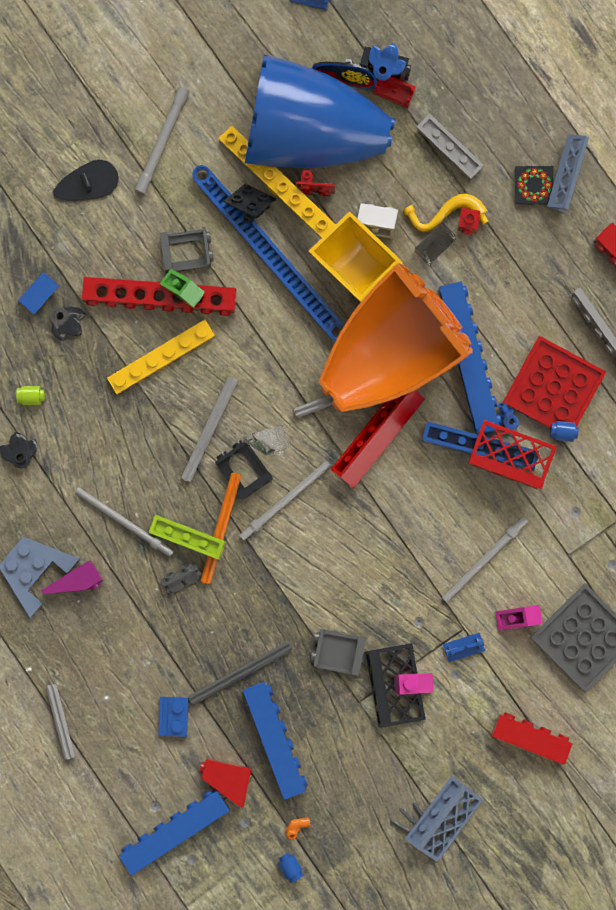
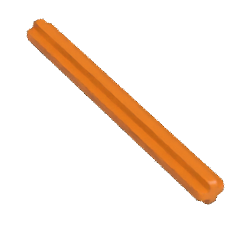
(222, 524)

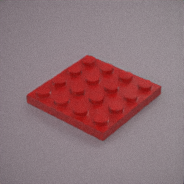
(554, 385)

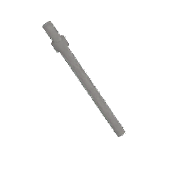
(257, 524)
(510, 534)
(155, 542)

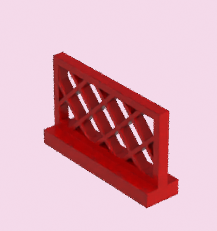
(506, 471)

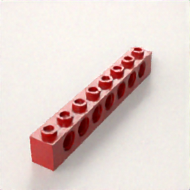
(92, 285)

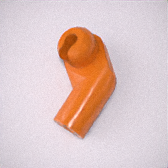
(294, 827)

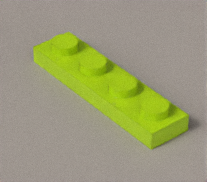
(187, 537)

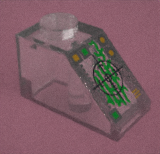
(269, 441)

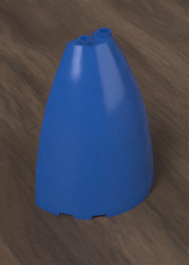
(312, 120)

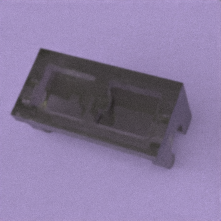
(435, 243)

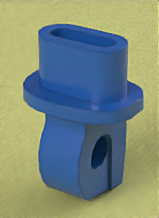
(507, 414)

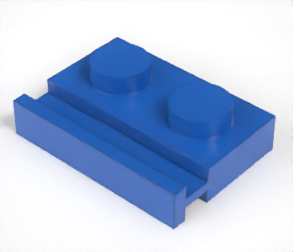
(173, 716)

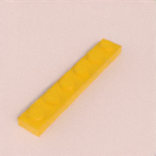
(161, 357)

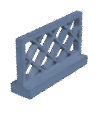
(438, 813)

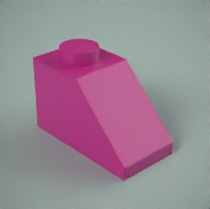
(518, 617)
(413, 683)

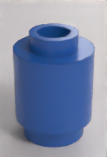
(564, 431)
(290, 867)

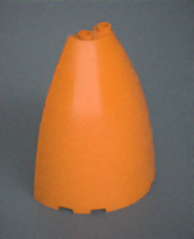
(392, 344)

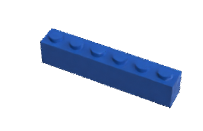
(464, 442)
(274, 740)
(174, 832)

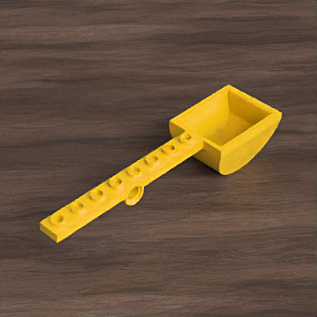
(345, 248)

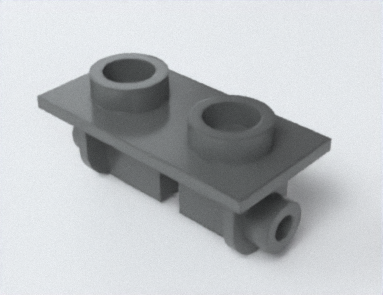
(172, 580)

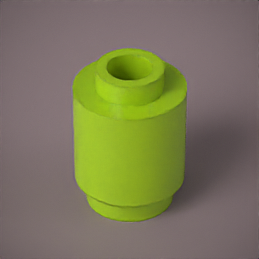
(30, 395)

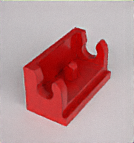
(395, 91)

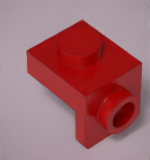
(468, 221)

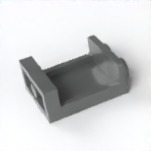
(338, 652)

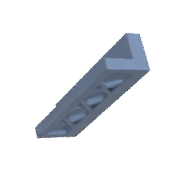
(567, 173)

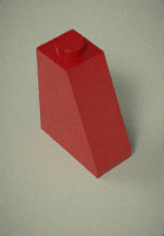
(227, 778)

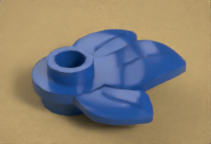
(387, 58)

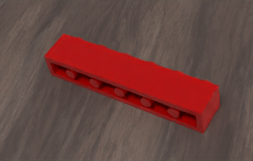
(376, 437)

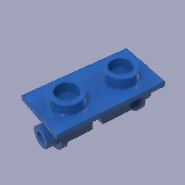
(464, 647)

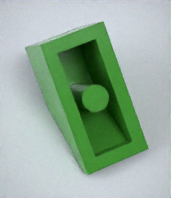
(182, 287)

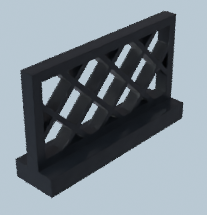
(378, 686)

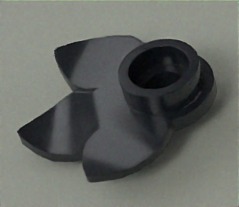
(69, 323)
(19, 447)

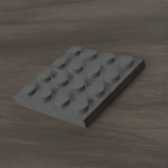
(581, 637)

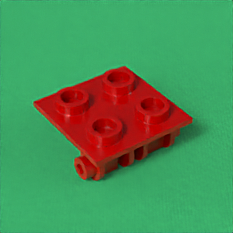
(307, 186)

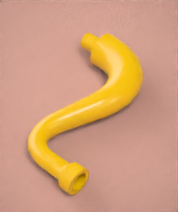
(456, 202)

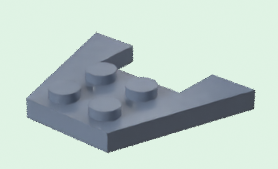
(27, 564)

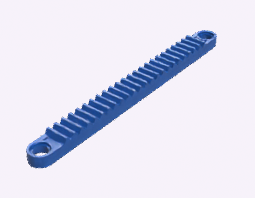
(270, 254)

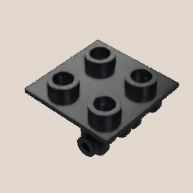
(250, 201)

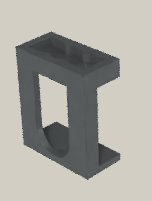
(181, 237)

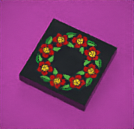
(533, 185)

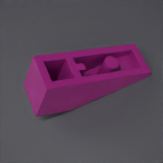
(80, 579)

